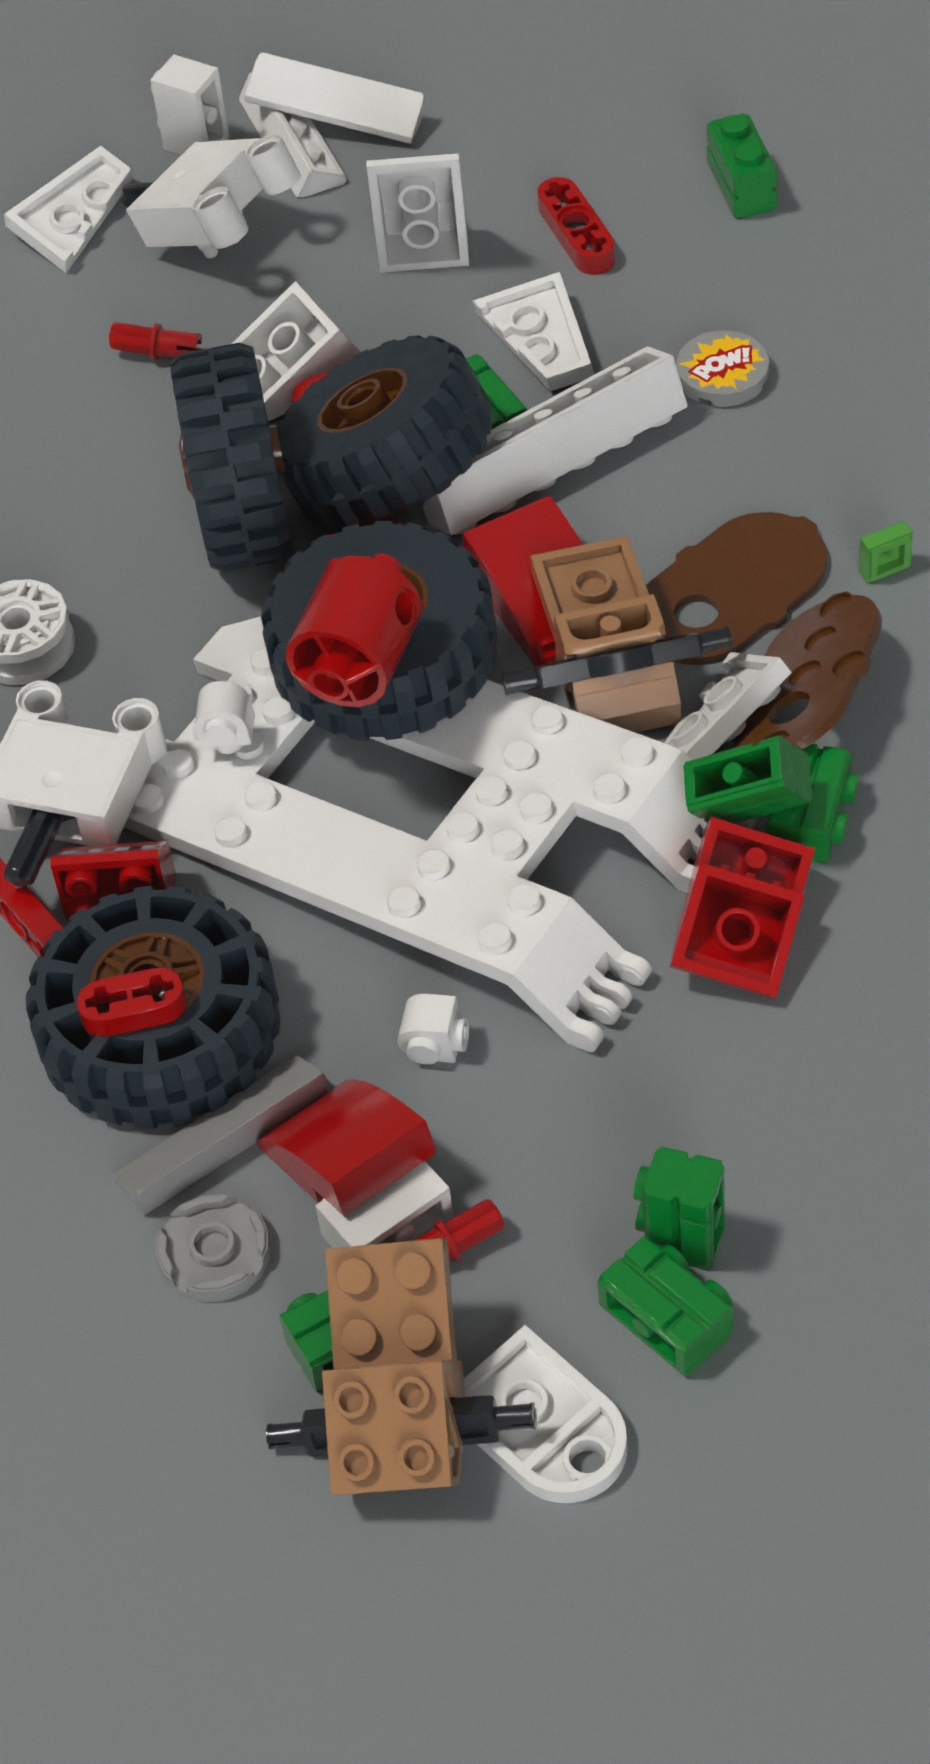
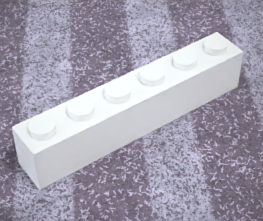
(561, 437)

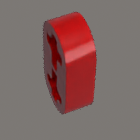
(131, 1002)

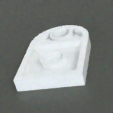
(567, 1420)

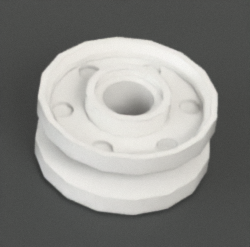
(33, 632)

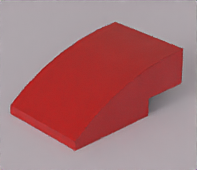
(504, 555)
(741, 907)
(349, 1144)

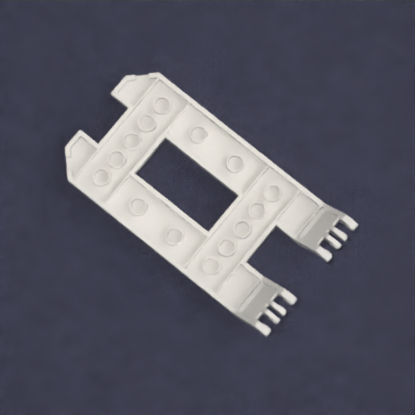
(469, 882)

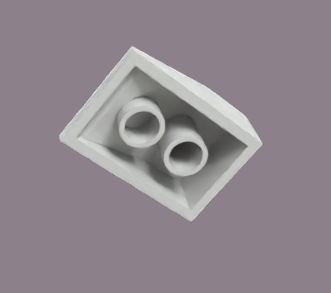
(418, 212)
(294, 343)

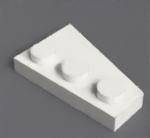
(70, 208)
(539, 329)
(747, 685)

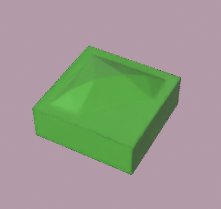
(885, 552)

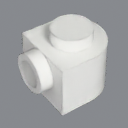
(224, 717)
(433, 1029)

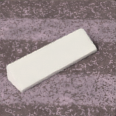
(335, 97)
(305, 144)

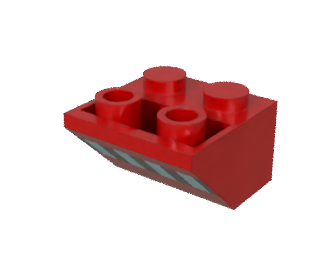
(97, 871)

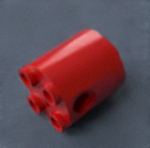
(354, 630)

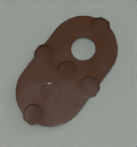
(748, 572)
(827, 657)

